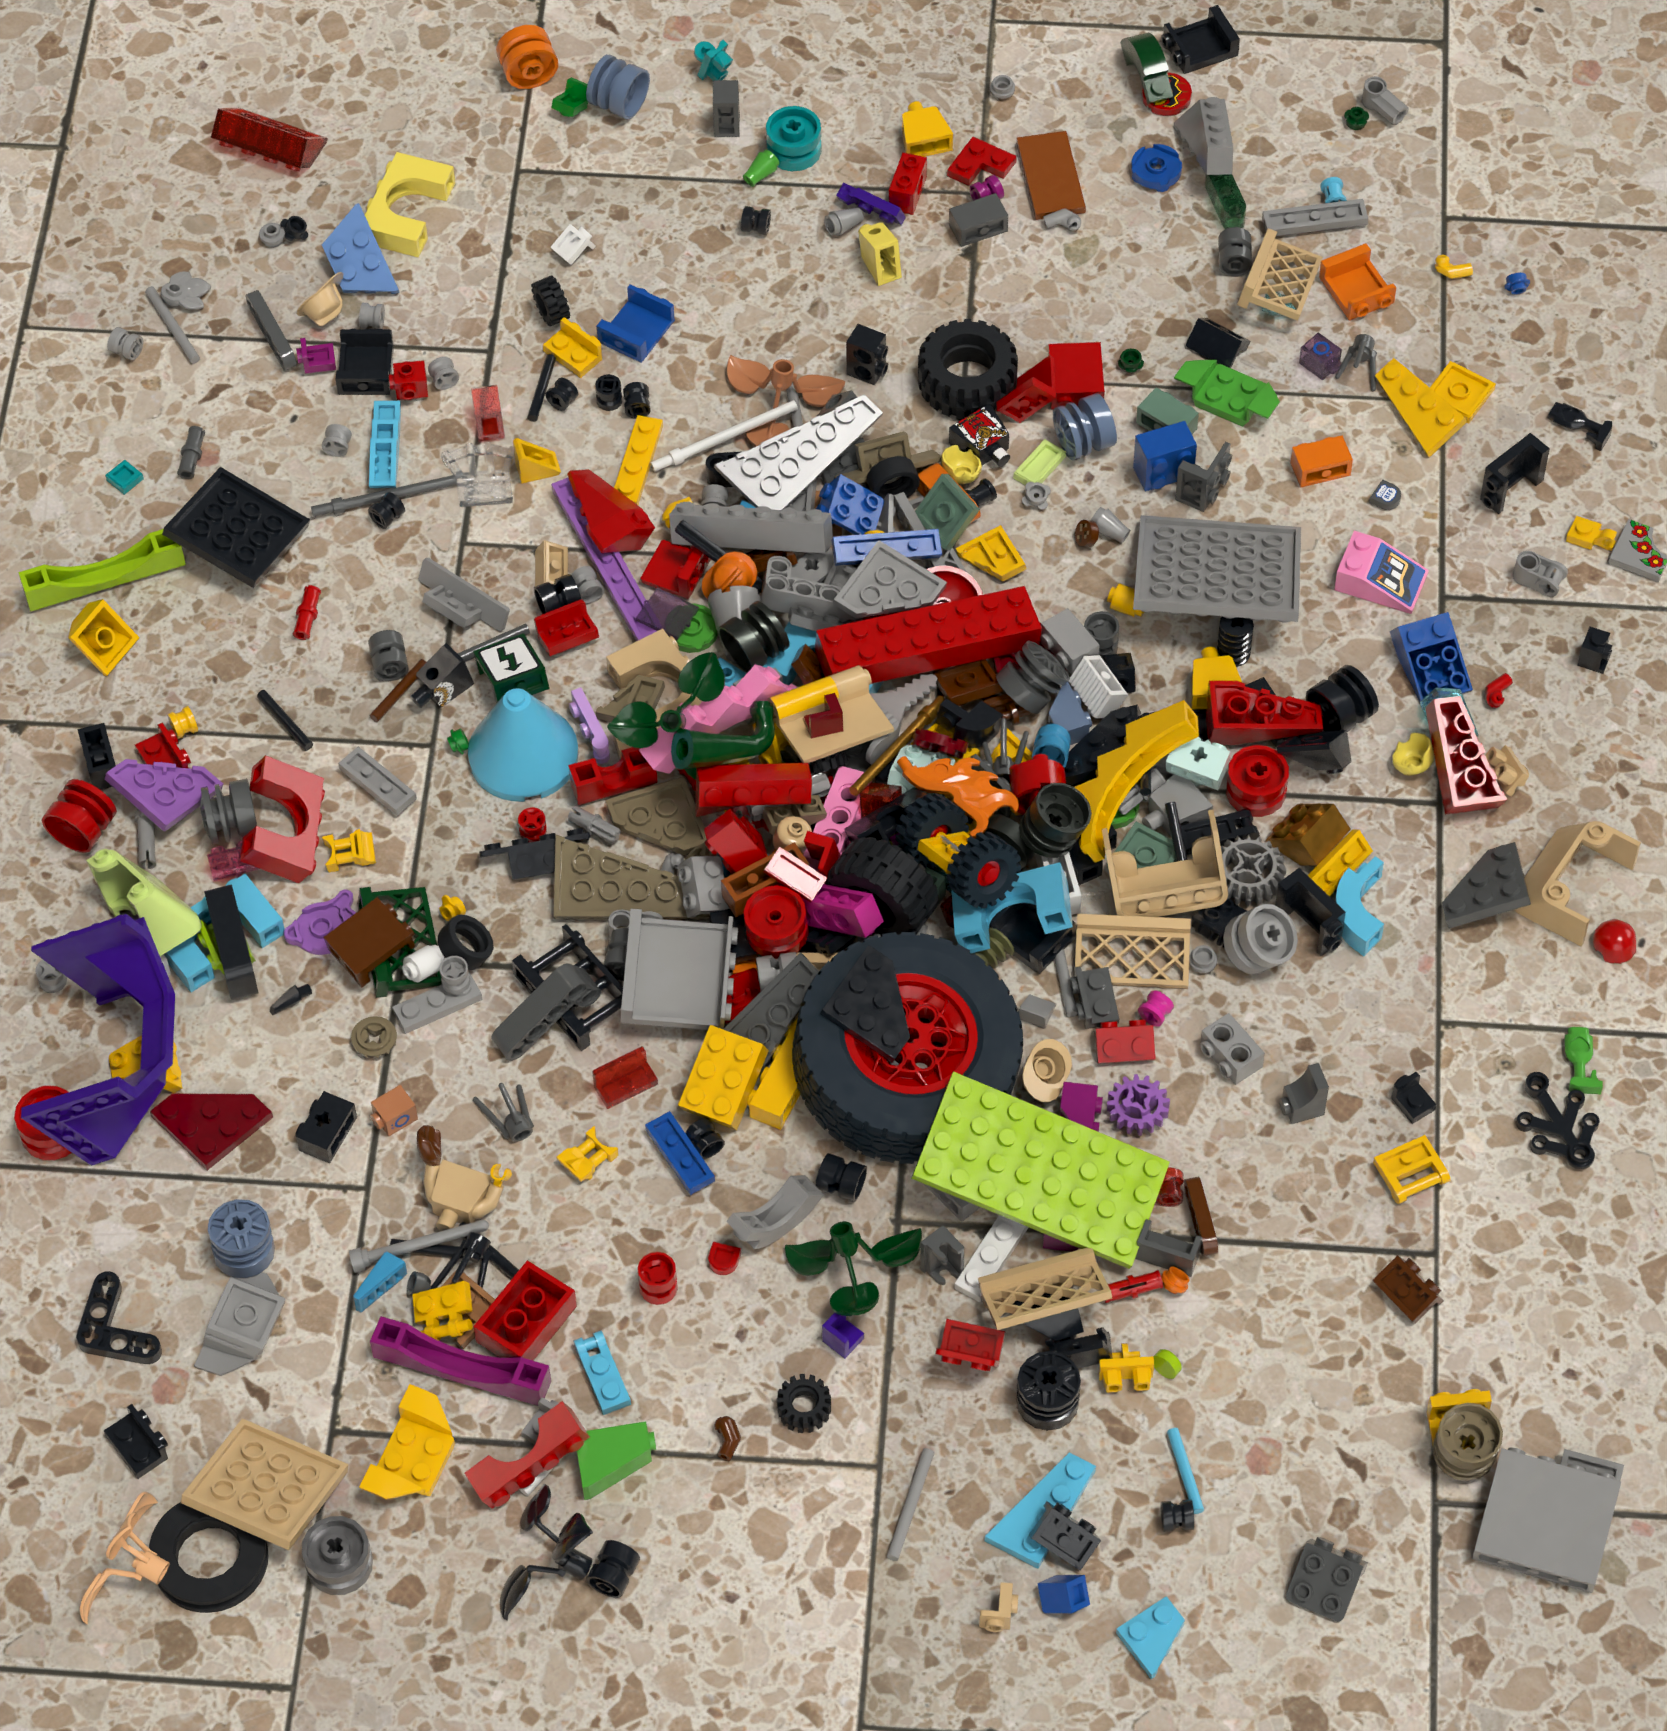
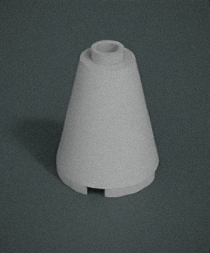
(730, 604)

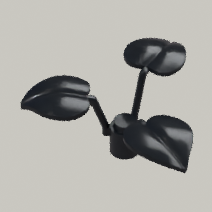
(564, 1554)

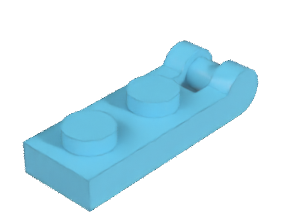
(602, 1373)

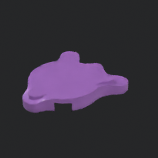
(318, 921)

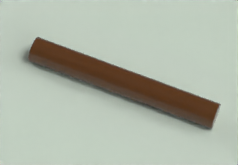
(397, 692)

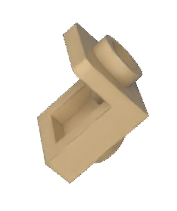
(999, 1620)

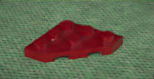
(211, 1123)

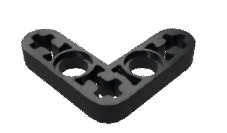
(105, 1334)

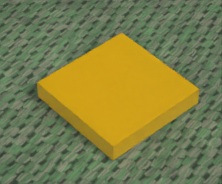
(1463, 389)

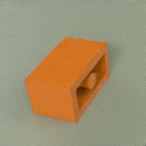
(1321, 461)

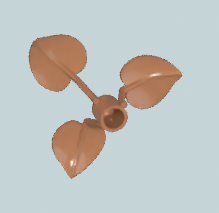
(749, 375)

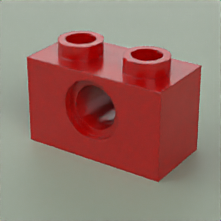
(908, 182)

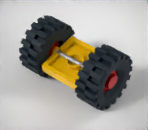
(976, 868)

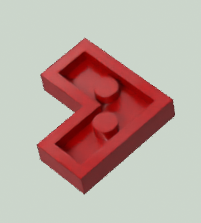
(980, 156)

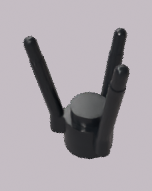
(471, 1249)

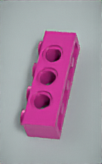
(843, 911)

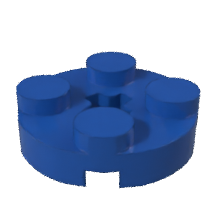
(1153, 178)

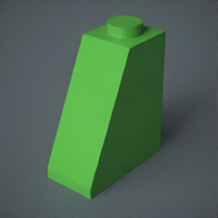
(613, 1455)

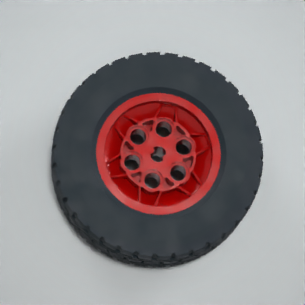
(892, 1107)

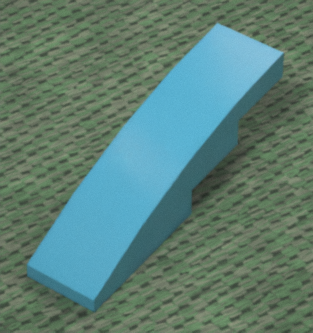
(385, 444)

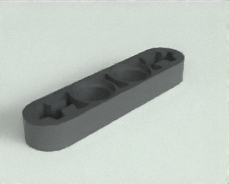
(271, 330)

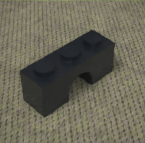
(884, 820)

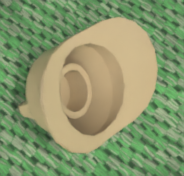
(325, 303)
(1046, 1070)

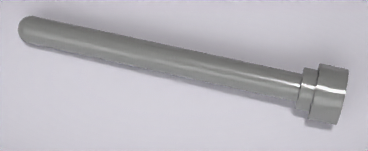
(363, 1258)

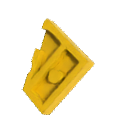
(993, 554)

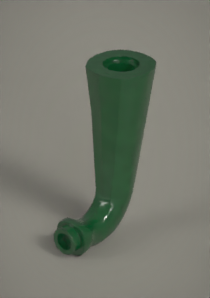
(705, 749)

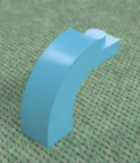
(1360, 928)

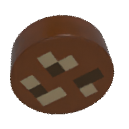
(1086, 533)

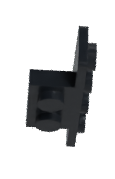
(532, 858)

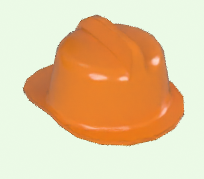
(730, 570)

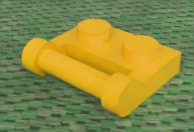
(1409, 1160)

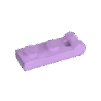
(590, 725)

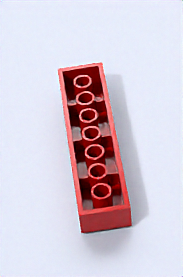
(931, 636)

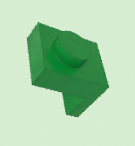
(572, 100)

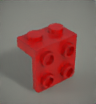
(971, 1343)

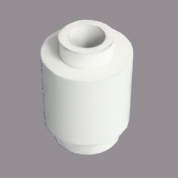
(422, 963)

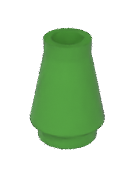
(761, 167)

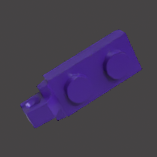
(868, 202)

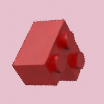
(735, 841)

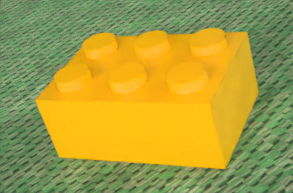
(723, 1077)

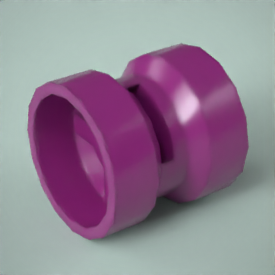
(988, 187)

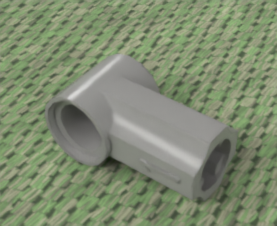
(1379, 98)

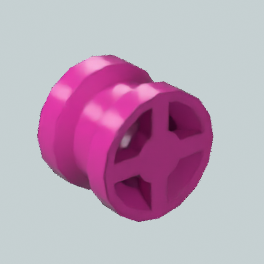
(1155, 1008)

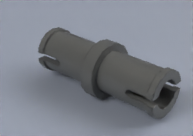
(191, 452)

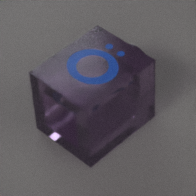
(1320, 356)

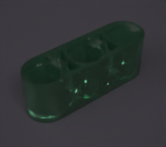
(1226, 200)

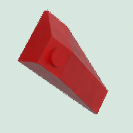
(612, 518)

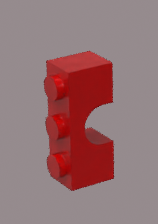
(596, 782)

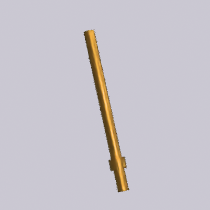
(924, 717)

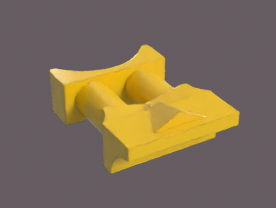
(360, 844)
(578, 1164)

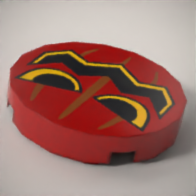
(1182, 97)

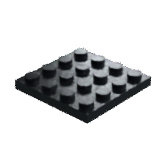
(236, 527)

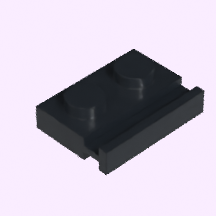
(825, 941)

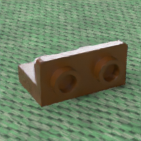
(1407, 1288)

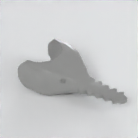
(894, 706)

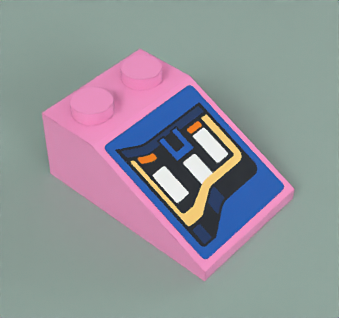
(1380, 573)

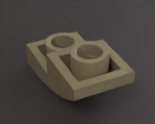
(810, 813)

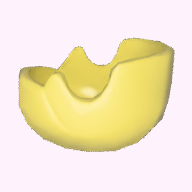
(961, 466)
(1414, 755)

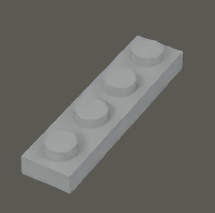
(1316, 217)

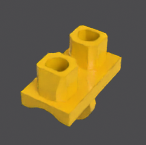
(1126, 1366)

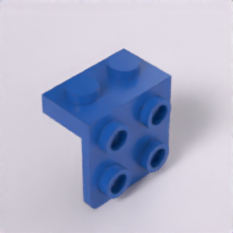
(851, 505)

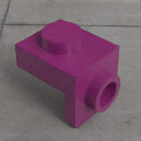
(316, 357)

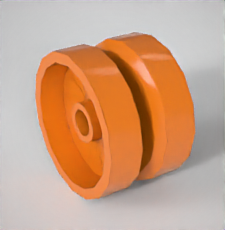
(527, 56)

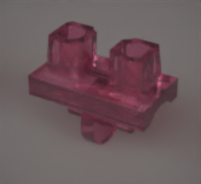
(227, 862)

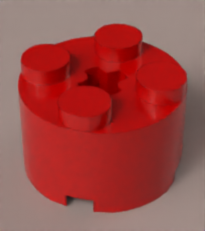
(1031, 776)

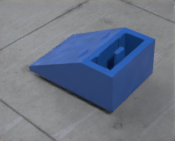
(1431, 655)

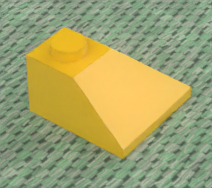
(102, 635)

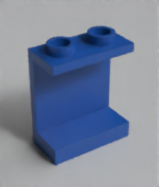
(637, 324)

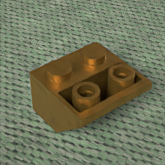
(1309, 833)

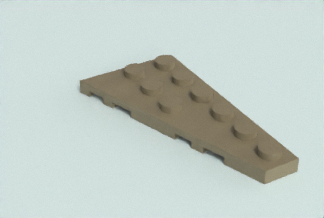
(600, 882)

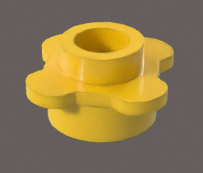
(451, 907)

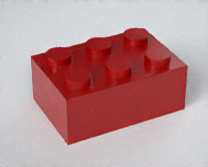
(525, 1314)

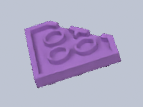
(162, 789)

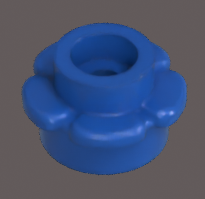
(1517, 283)

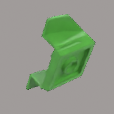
(1227, 391)

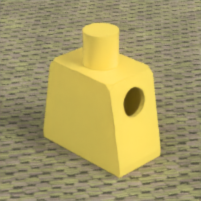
(879, 242)

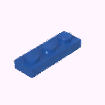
(680, 1153)

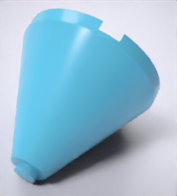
(522, 748)

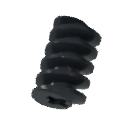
(1235, 639)

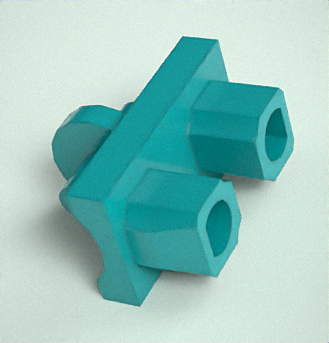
(713, 60)

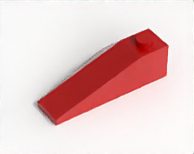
(1249, 715)

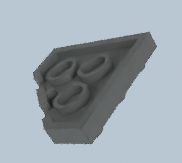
(1489, 888)

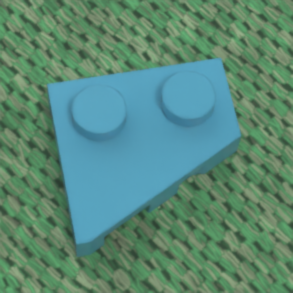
(1152, 1634)

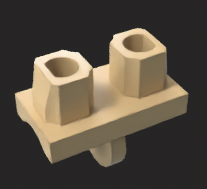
(1507, 768)

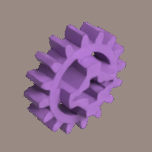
(1145, 1098)

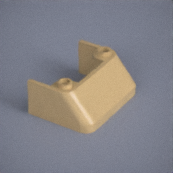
(1169, 886)
(1551, 896)

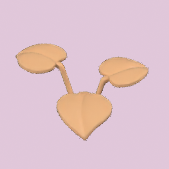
(146, 1563)

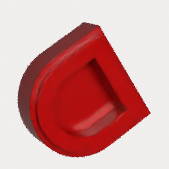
(723, 1258)

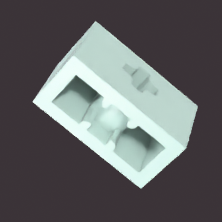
(1206, 771)

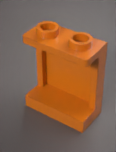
(1356, 282)

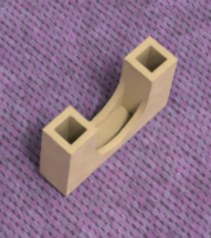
(650, 657)

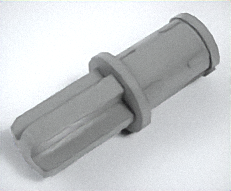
(1134, 797)
(594, 824)

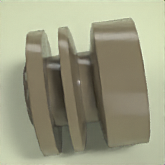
(1470, 1426)

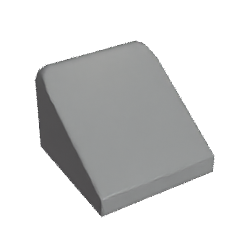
(1036, 1010)

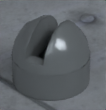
(418, 1283)

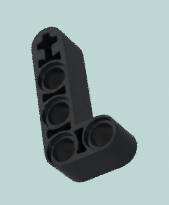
(231, 942)

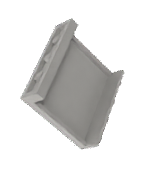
(678, 973)
(1547, 1519)

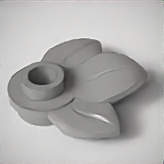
(185, 291)

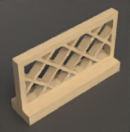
(1263, 270)
(1136, 928)
(1034, 1279)

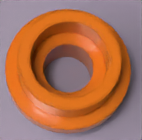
(1175, 1280)

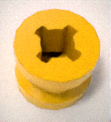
(182, 722)

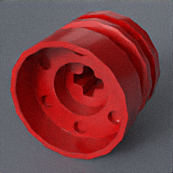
(79, 815)

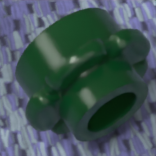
(1356, 118)
(1133, 356)

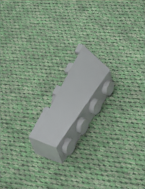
(1208, 135)

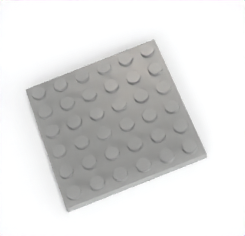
(1218, 568)

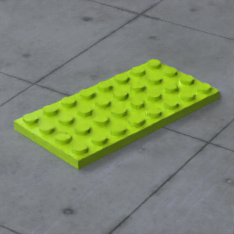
(1040, 1169)

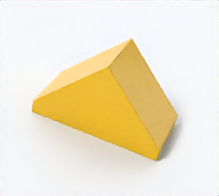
(534, 461)

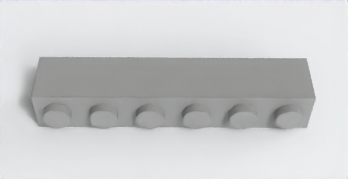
(756, 527)

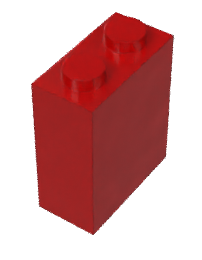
(1076, 371)

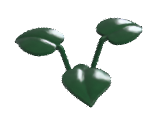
(637, 721)
(859, 1299)

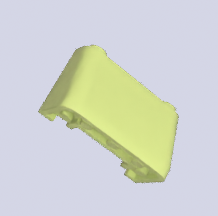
(134, 889)

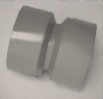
(769, 967)

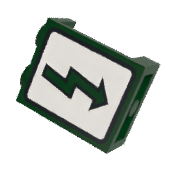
(512, 666)

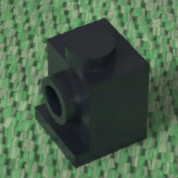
(1595, 650)

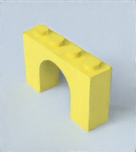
(405, 177)

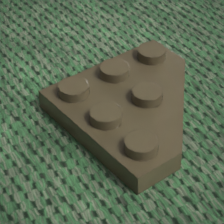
(660, 815)

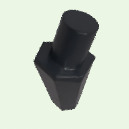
(290, 998)

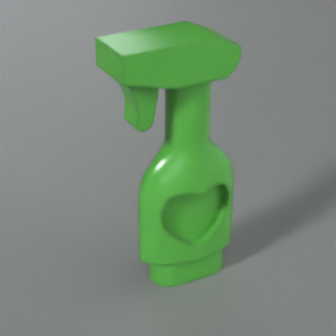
(1579, 1052)

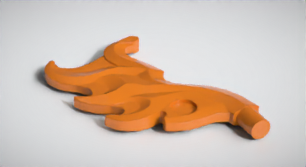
(966, 786)

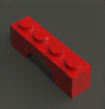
(558, 1435)

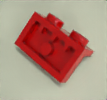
(162, 749)

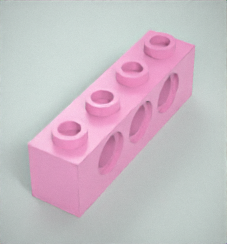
(839, 811)

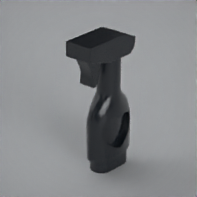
(1576, 419)

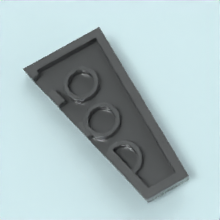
(775, 1007)

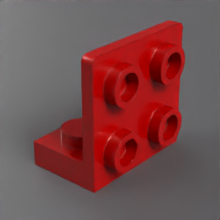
(1033, 391)
(675, 568)

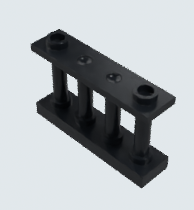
(529, 976)

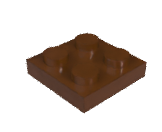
(967, 682)

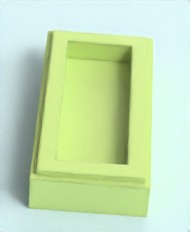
(1040, 463)

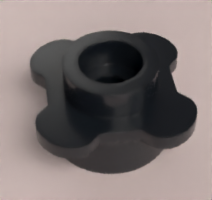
(294, 228)

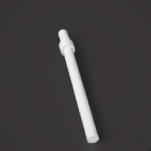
(678, 455)

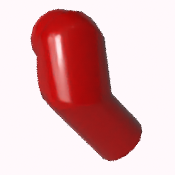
(1494, 690)

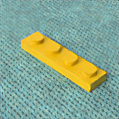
(638, 457)

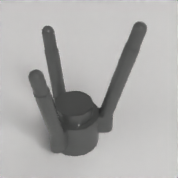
(1361, 351)
(1003, 762)
(517, 1125)

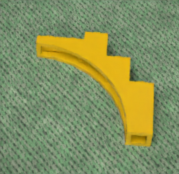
(1120, 769)

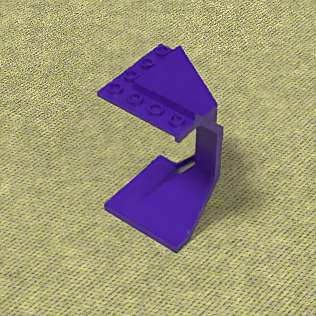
(111, 963)

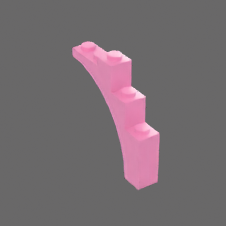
(719, 714)

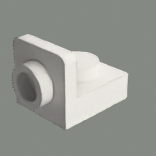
(572, 243)

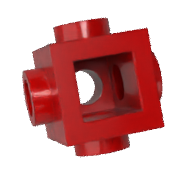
(409, 380)

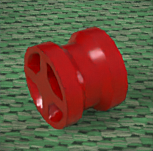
(533, 817)

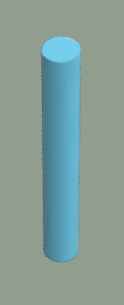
(1185, 1469)

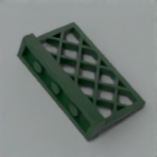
(383, 973)

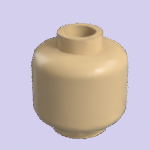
(791, 830)

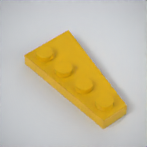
(1422, 409)

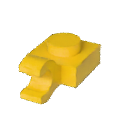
(1587, 533)

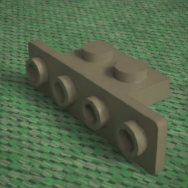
(878, 449)

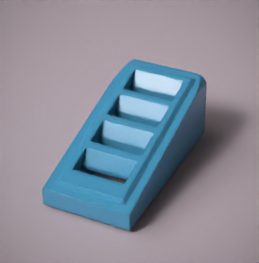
(383, 1277)

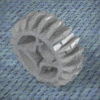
(1249, 861)

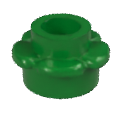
(458, 741)

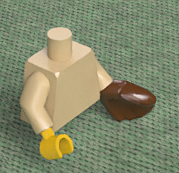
(455, 1190)

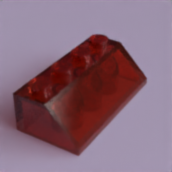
(267, 138)

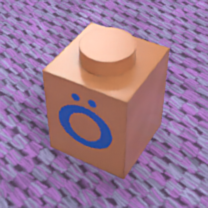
(393, 1111)

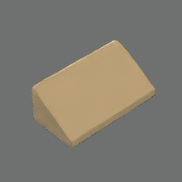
(550, 562)

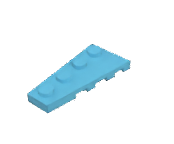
(1062, 1485)

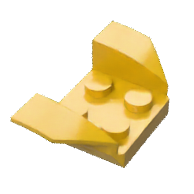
(415, 1450)

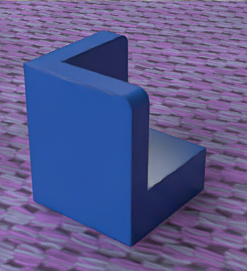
(1063, 1594)

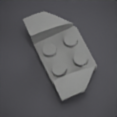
(240, 1324)

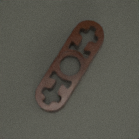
(1201, 1215)

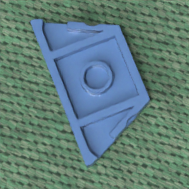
(358, 256)

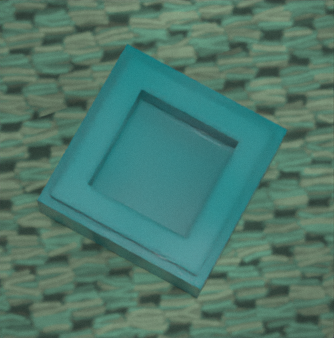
(124, 477)

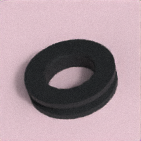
(214, 1593)

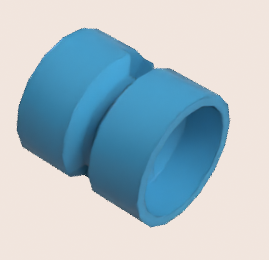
(1054, 742)

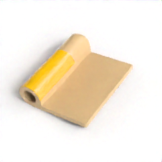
(861, 714)

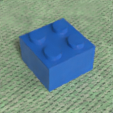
(1161, 453)

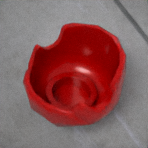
(1615, 941)

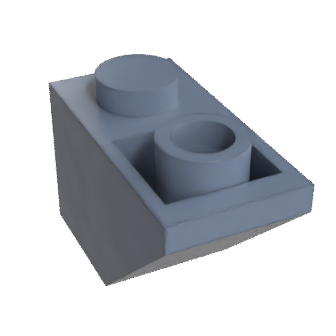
(1068, 713)

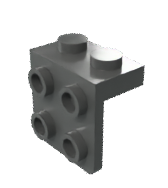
(1326, 1578)

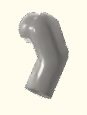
(1065, 218)

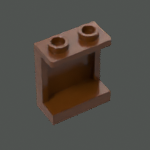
(368, 939)

